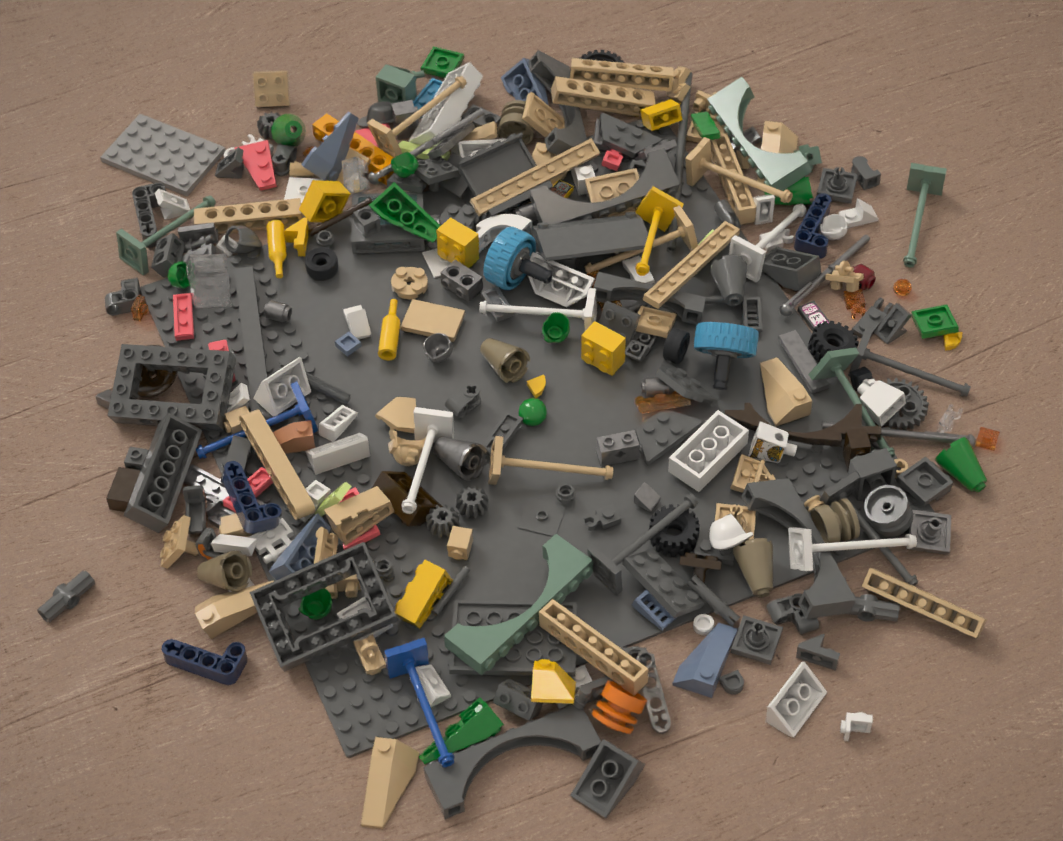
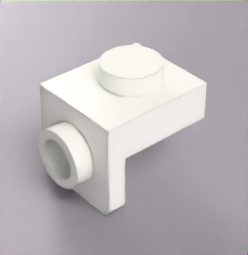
(856, 722)

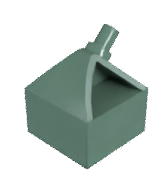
(397, 84)

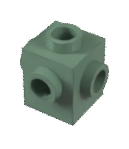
(811, 154)

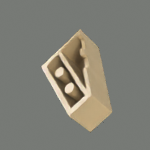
(358, 514)

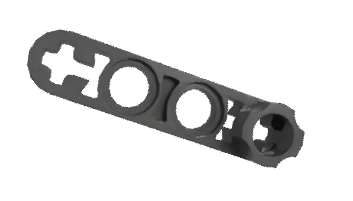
(655, 692)

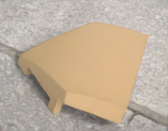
(399, 414)
(749, 471)

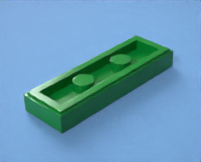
(705, 125)

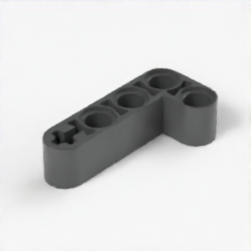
(144, 201)

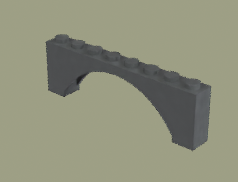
(573, 134)
(557, 209)
(781, 502)
(564, 729)

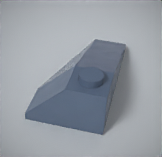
(521, 82)
(328, 157)
(300, 551)
(706, 662)

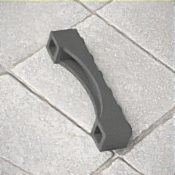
(614, 288)

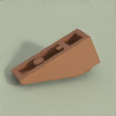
(295, 437)

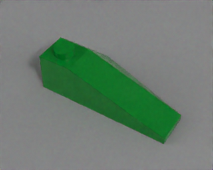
(401, 210)
(476, 724)

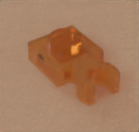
(855, 301)

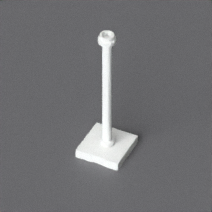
(754, 254)
(588, 313)
(429, 425)
(801, 546)

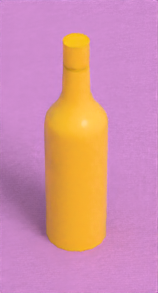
(276, 245)
(389, 333)

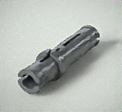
(713, 600)

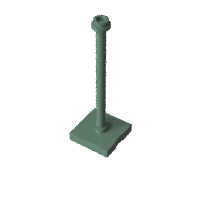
(923, 180)
(135, 253)
(834, 365)

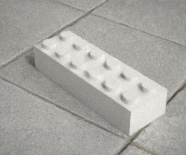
(450, 109)

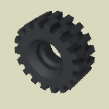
(833, 334)
(675, 543)

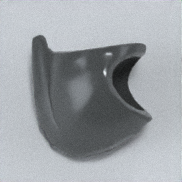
(247, 241)

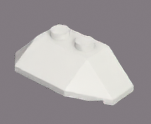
(566, 285)

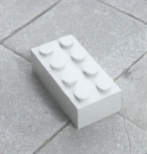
(708, 451)

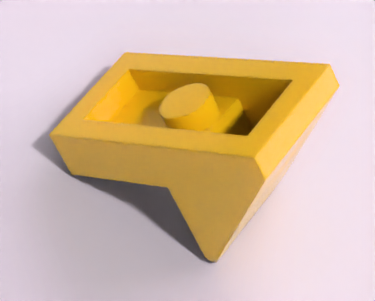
(298, 235)

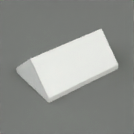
(276, 392)
(338, 453)
(795, 701)

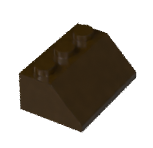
(396, 488)

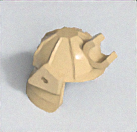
(405, 451)

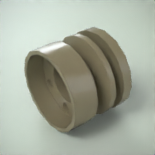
(512, 122)
(836, 521)

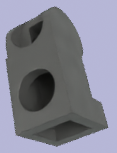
(866, 176)

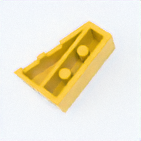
(422, 593)

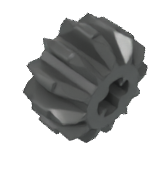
(265, 124)
(472, 502)
(442, 520)

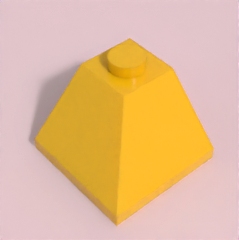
(551, 683)

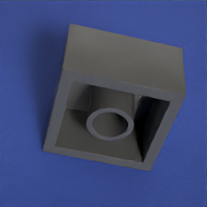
(874, 471)

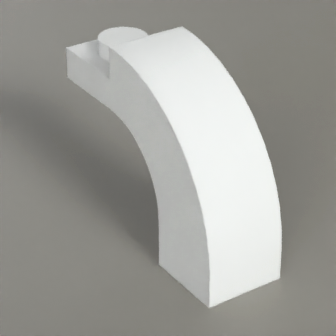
(492, 226)

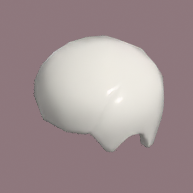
(834, 226)

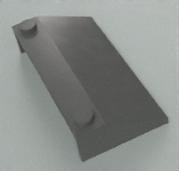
(590, 237)

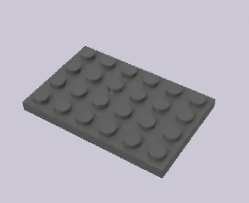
(534, 646)

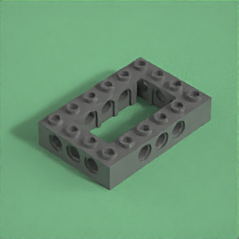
(208, 415)
(314, 578)

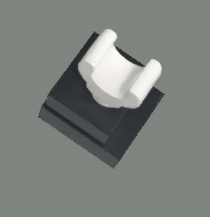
(861, 376)

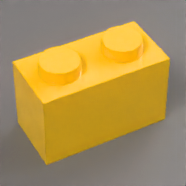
(661, 114)

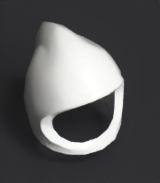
(727, 533)

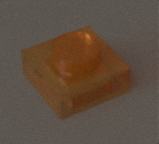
(139, 308)
(987, 438)

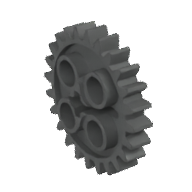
(913, 411)

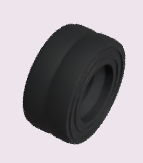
(323, 272)
(676, 345)

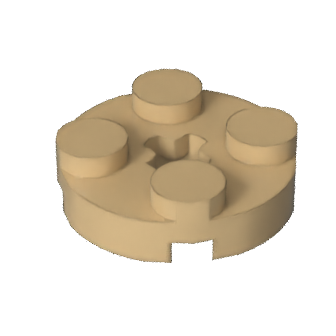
(404, 275)

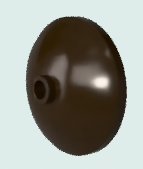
(159, 384)

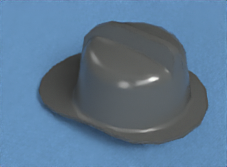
(380, 112)

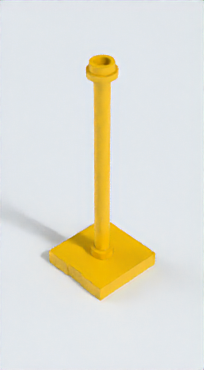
(659, 212)

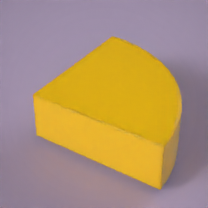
(952, 340)
(537, 385)

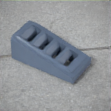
(644, 609)

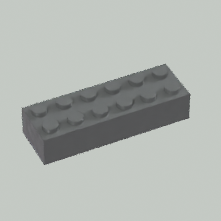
(163, 473)

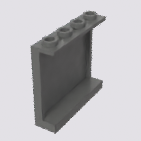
(497, 165)

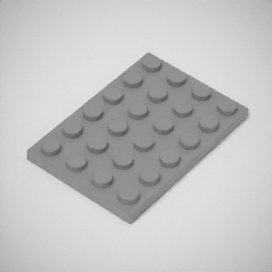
(163, 154)

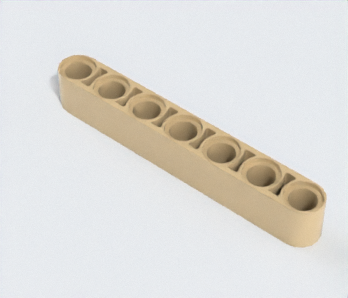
(277, 464)

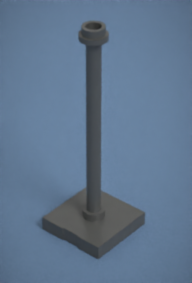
(865, 354)
(844, 489)
(608, 571)

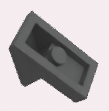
(231, 165)
(893, 324)
(812, 651)

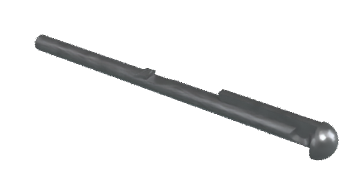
(373, 178)
(786, 308)
(927, 435)

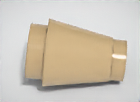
(299, 171)

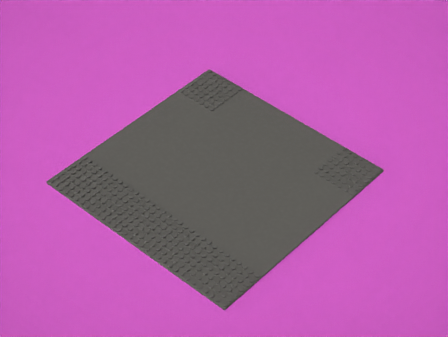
(579, 406)

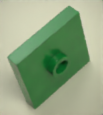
(441, 62)
(934, 321)

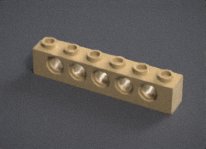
(623, 74)
(600, 96)
(736, 192)
(250, 215)
(924, 602)
(593, 647)

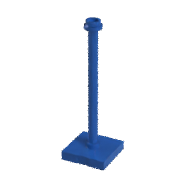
(301, 408)
(404, 660)

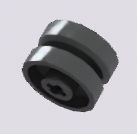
(888, 510)

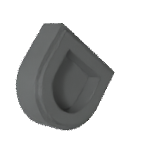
(732, 682)

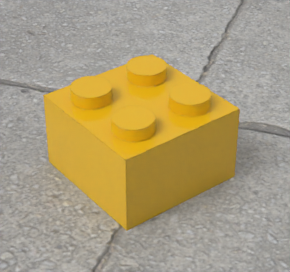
(324, 200)
(457, 243)
(603, 348)

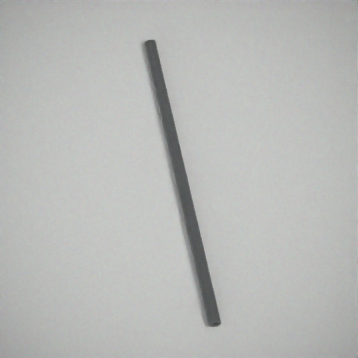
(680, 154)

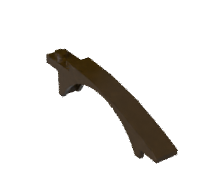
(828, 437)

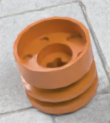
(617, 711)

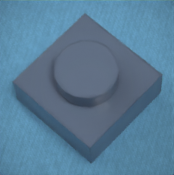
(348, 343)

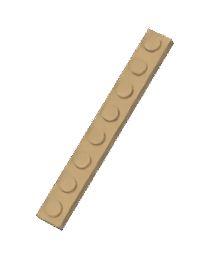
(535, 176)
(690, 265)

